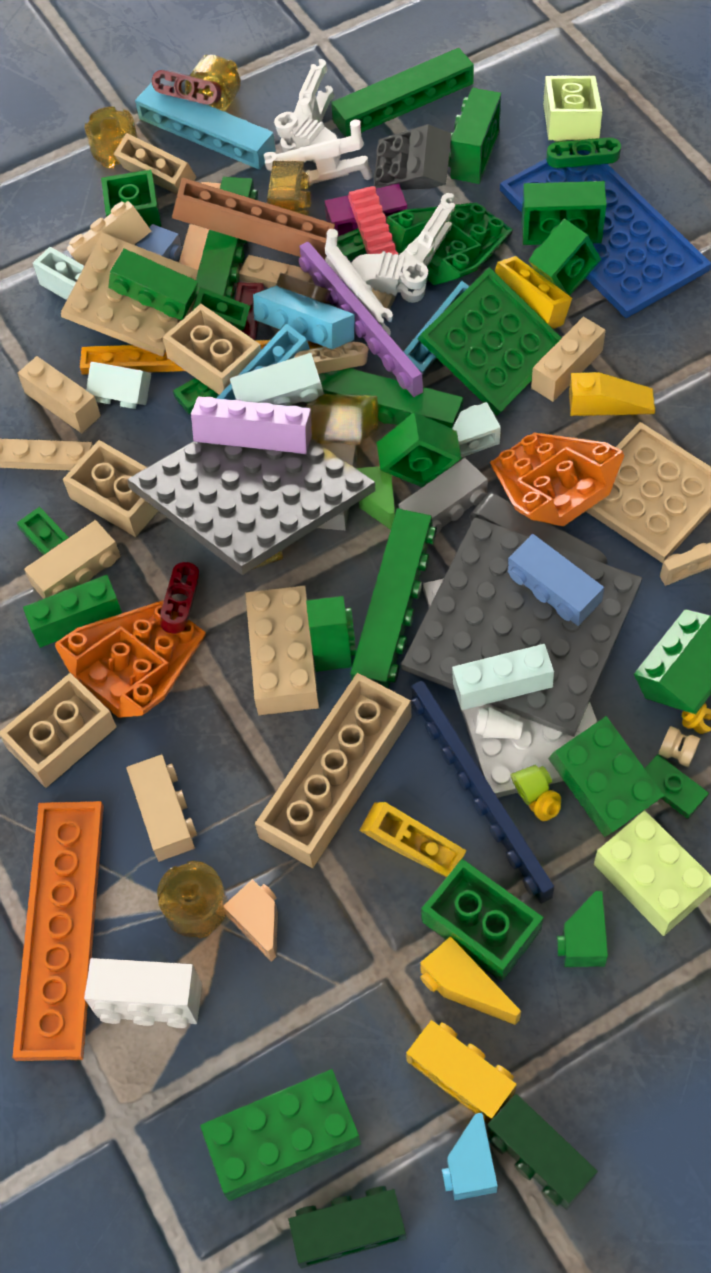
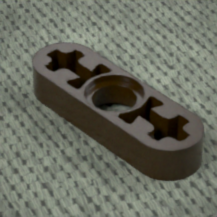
(303, 288)

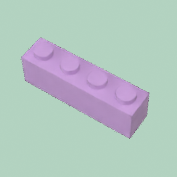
(251, 424)

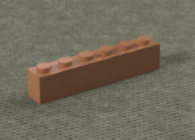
(248, 218)

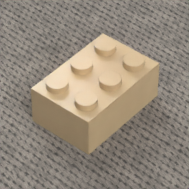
(209, 348)
(102, 487)
(58, 730)

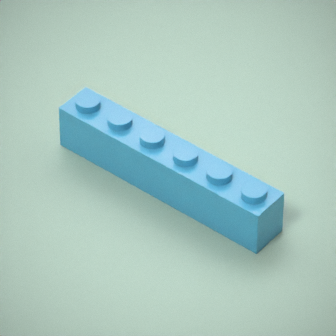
(206, 126)

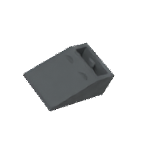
(413, 158)

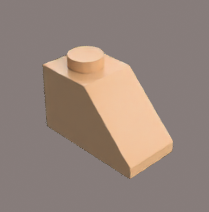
(256, 916)

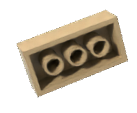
(281, 651)

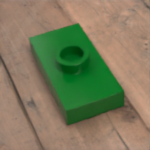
(678, 789)

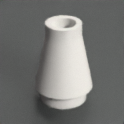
(497, 725)

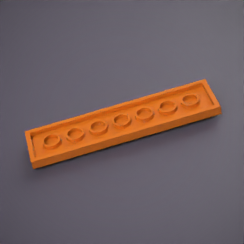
(59, 932)

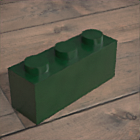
(540, 1152)
(346, 1226)

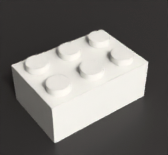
(143, 992)

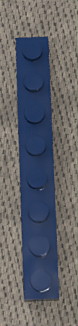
(484, 799)

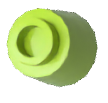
(531, 782)

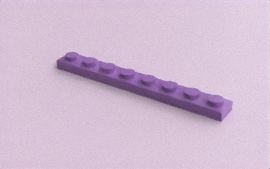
(365, 324)

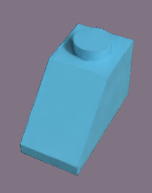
(470, 1163)

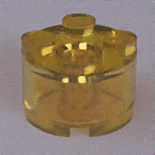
(221, 71)
(106, 132)
(187, 882)

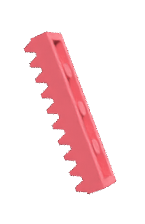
(371, 221)

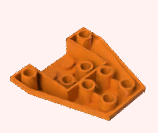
(557, 475)
(129, 658)

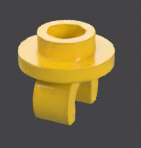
(696, 721)
(547, 805)

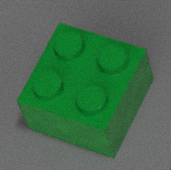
(137, 189)
(565, 257)
(418, 450)

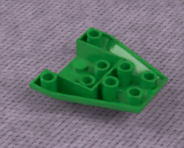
(466, 246)

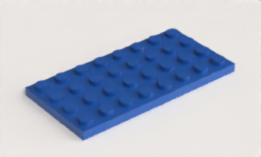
(639, 247)

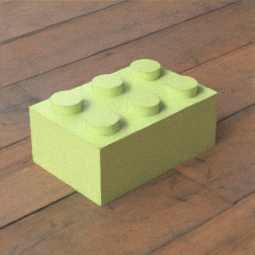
(572, 108)
(654, 872)

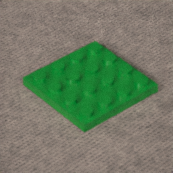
(490, 340)

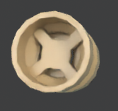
(672, 743)

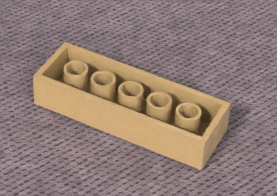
(334, 770)

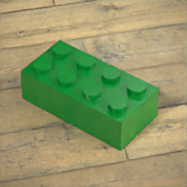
(280, 1135)

